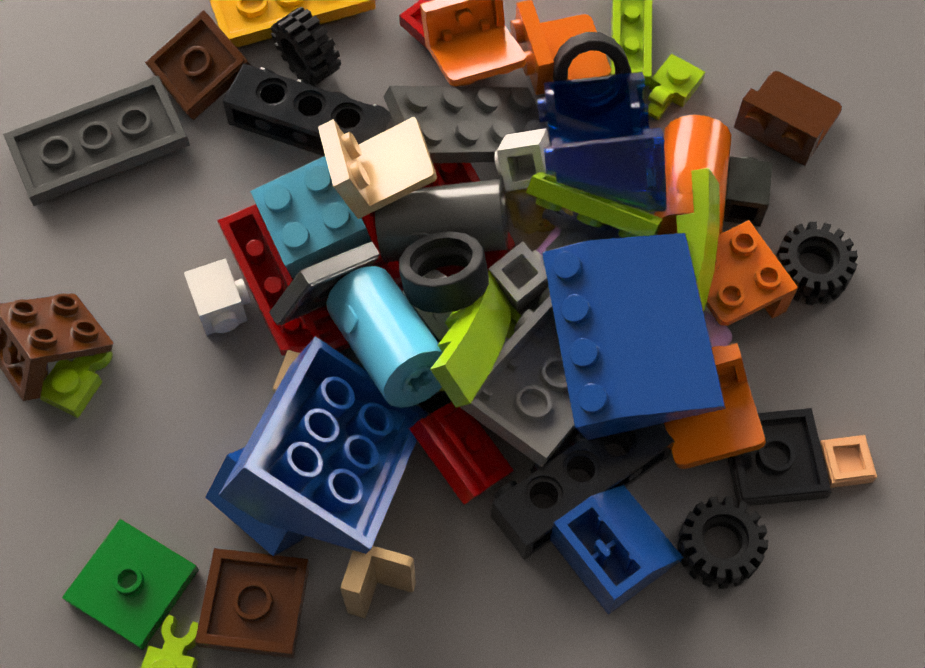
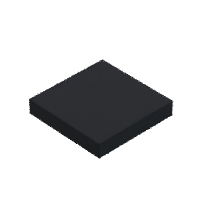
(788, 464)

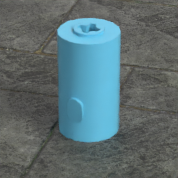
(386, 335)

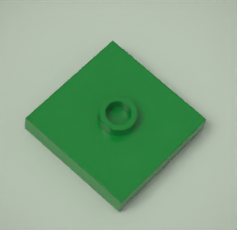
(131, 584)

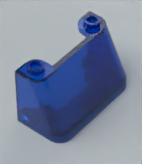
(605, 140)

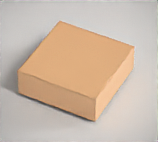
(848, 461)

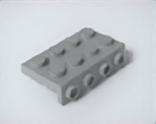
(527, 388)

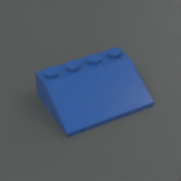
(631, 333)
(325, 453)

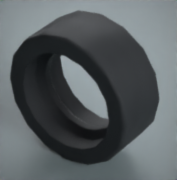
(589, 42)
(446, 293)

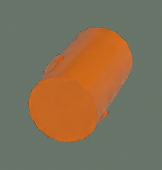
(692, 145)

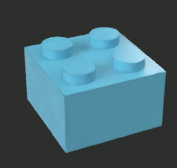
(308, 217)

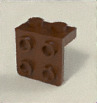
(787, 116)

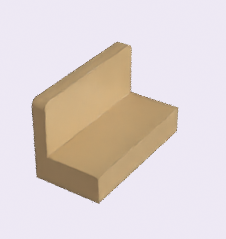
(372, 568)

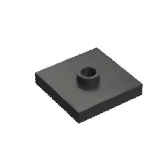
(313, 284)

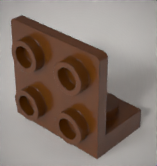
(42, 333)

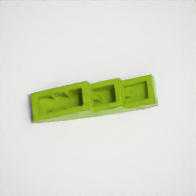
(702, 228)
(473, 344)

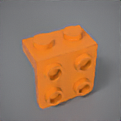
(470, 39)
(543, 41)
(747, 277)
(724, 431)

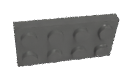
(464, 121)
(95, 140)

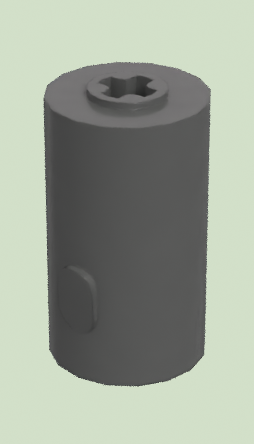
(464, 208)

